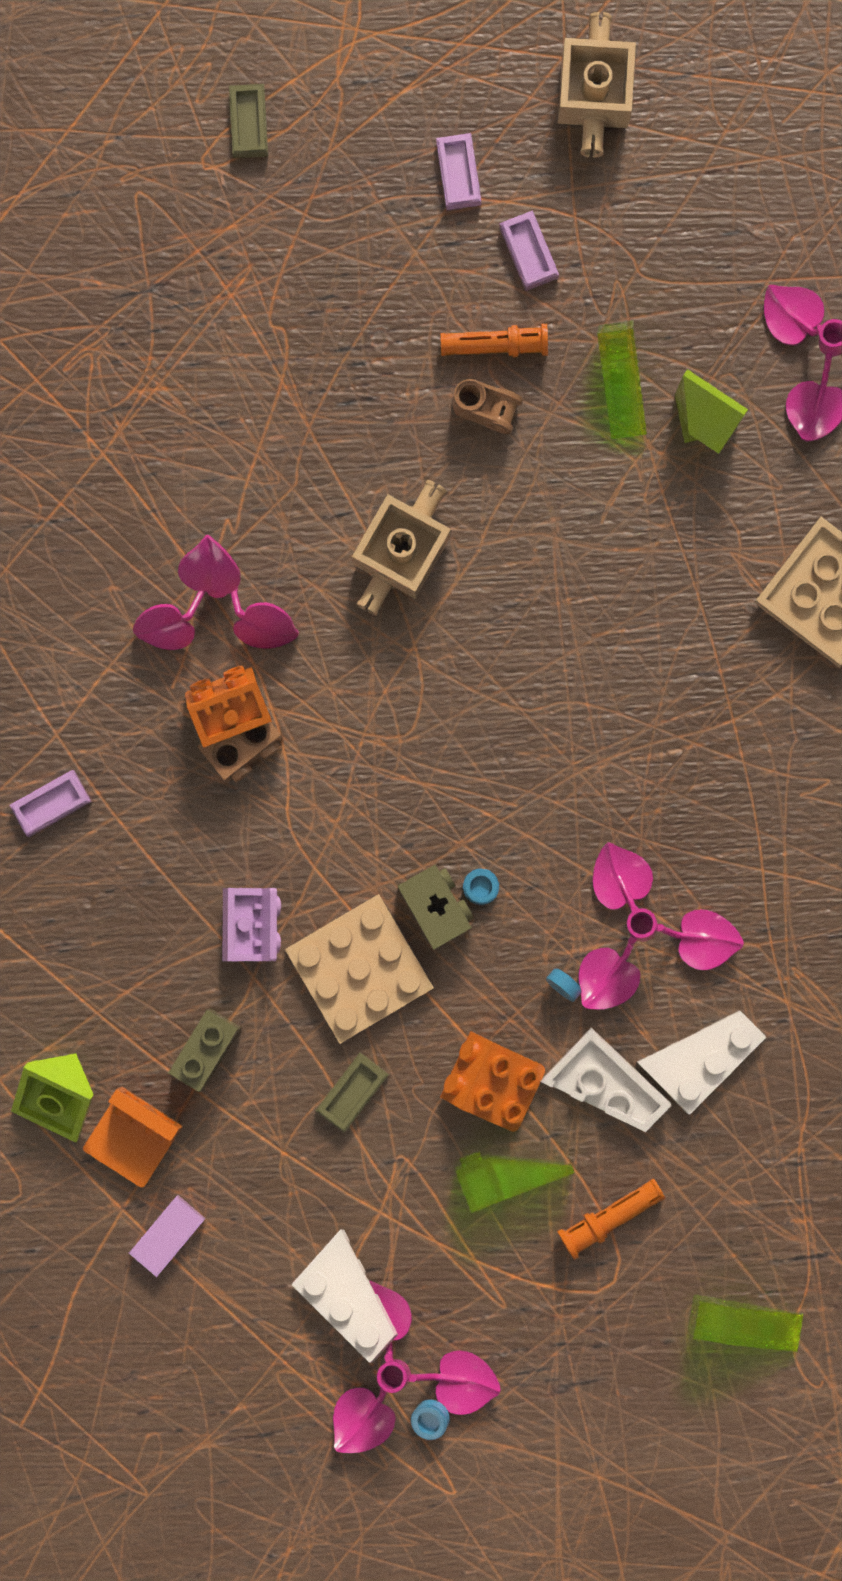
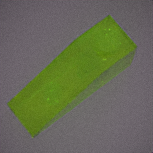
(622, 379)
(498, 1177)
(744, 1324)

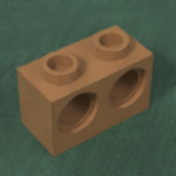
(247, 753)

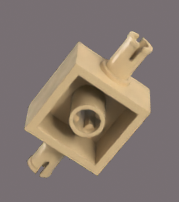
(591, 104)
(391, 526)

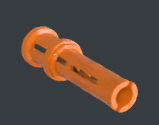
(513, 341)
(597, 1226)

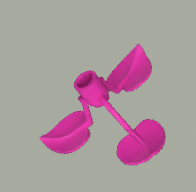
(789, 316)
(213, 571)
(627, 877)
(463, 1386)

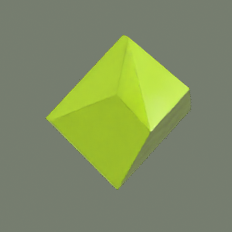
(706, 412)
(54, 1095)

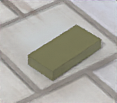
(248, 121)
(352, 1092)

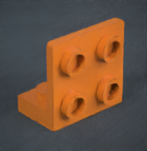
(226, 705)
(132, 1137)

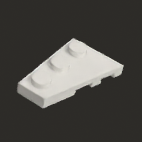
(703, 1060)
(607, 1081)
(344, 1297)

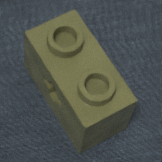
(417, 895)
(204, 1050)

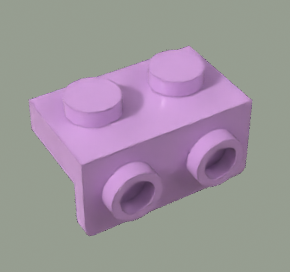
(250, 924)

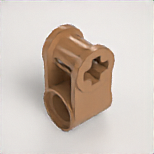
(489, 405)

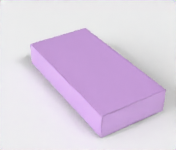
(458, 171)
(529, 250)
(50, 803)
(167, 1235)

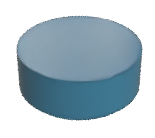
(480, 886)
(564, 984)
(430, 1419)

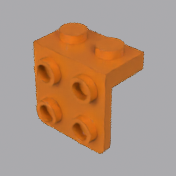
(492, 1082)

